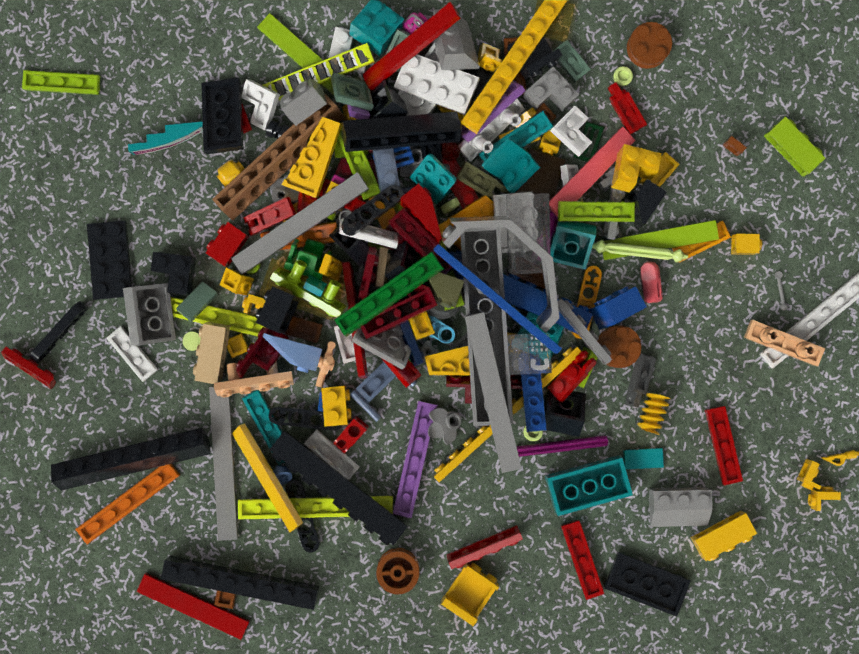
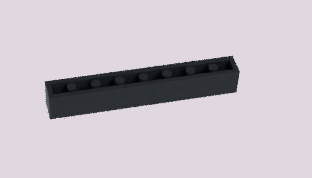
(130, 459)
(339, 488)
(240, 582)

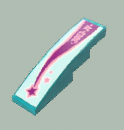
(173, 135)

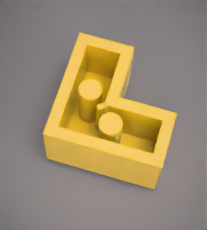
(634, 163)

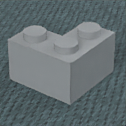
(551, 87)

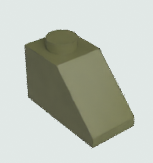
(446, 289)

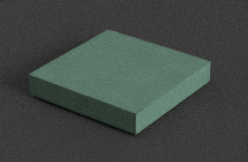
(351, 92)

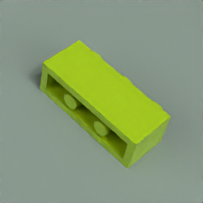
(794, 146)

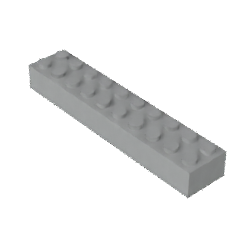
(484, 258)

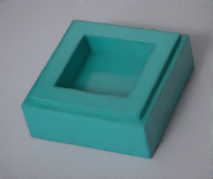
(315, 285)

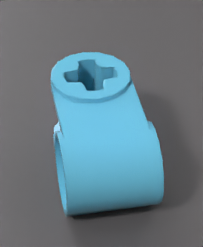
(439, 327)

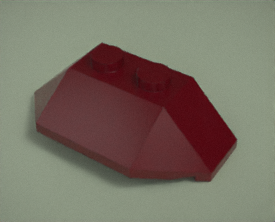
(407, 308)

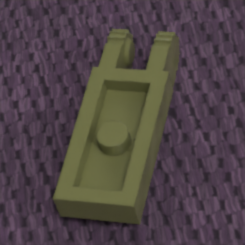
(479, 180)

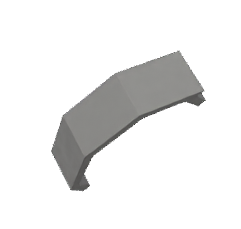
(452, 233)

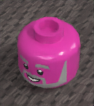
(413, 22)

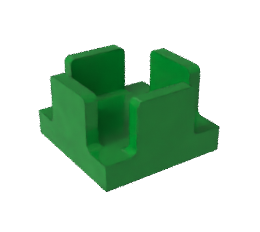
(310, 255)

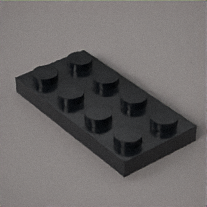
(222, 116)
(109, 259)
(647, 584)

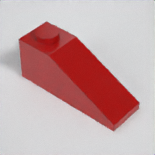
(420, 207)

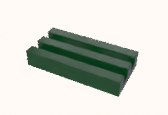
(588, 124)

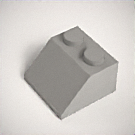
(303, 101)

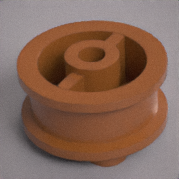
(649, 45)
(623, 345)
(397, 571)

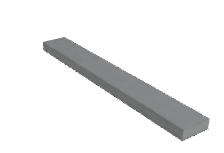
(300, 223)
(493, 392)
(223, 467)

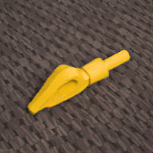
(842, 456)

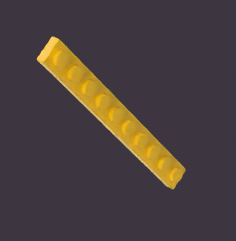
(512, 64)
(486, 431)

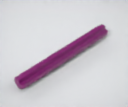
(560, 446)

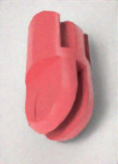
(651, 282)

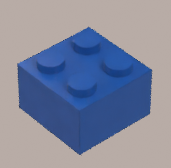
(617, 307)

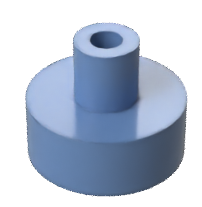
(283, 474)

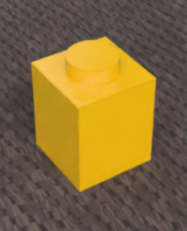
(745, 244)

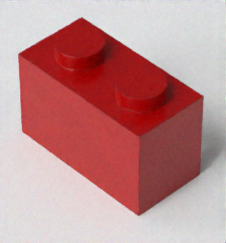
(226, 244)

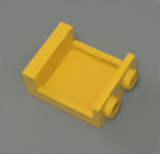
(470, 593)

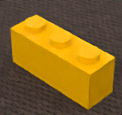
(724, 536)

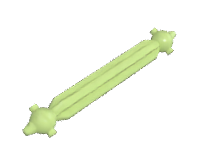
(640, 251)

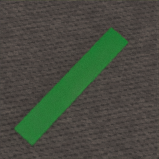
(389, 294)

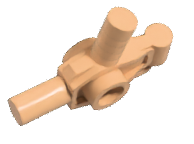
(325, 364)

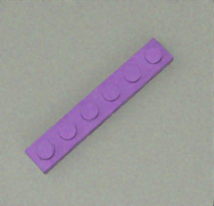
(414, 461)

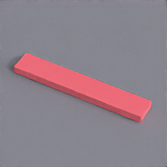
(592, 170)

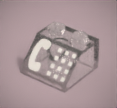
(528, 355)

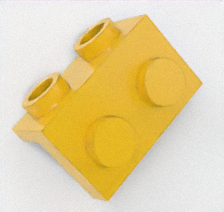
(335, 406)

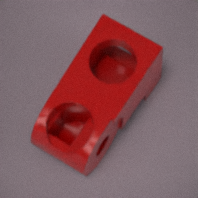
(351, 434)

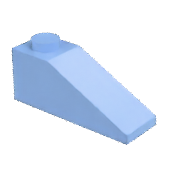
(296, 353)

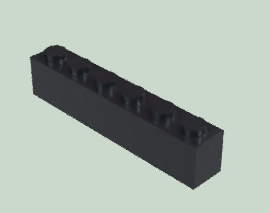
(401, 131)

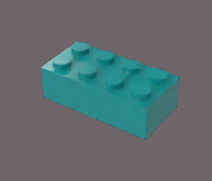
(588, 485)

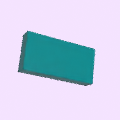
(643, 458)

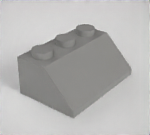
(456, 47)
(149, 314)
(680, 506)

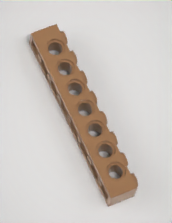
(272, 163)

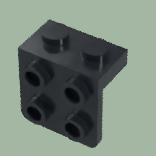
(539, 60)

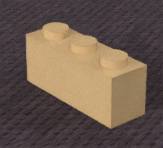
(211, 352)

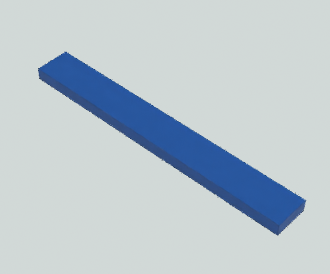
(498, 300)

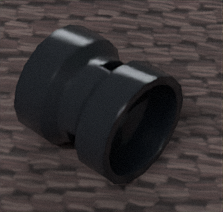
(276, 129)

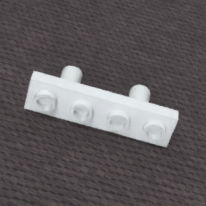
(483, 140)

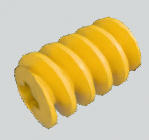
(653, 412)

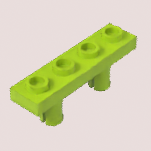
(292, 282)

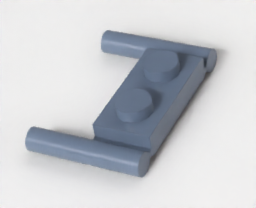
(387, 170)
(371, 387)

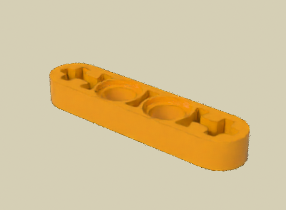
(589, 303)

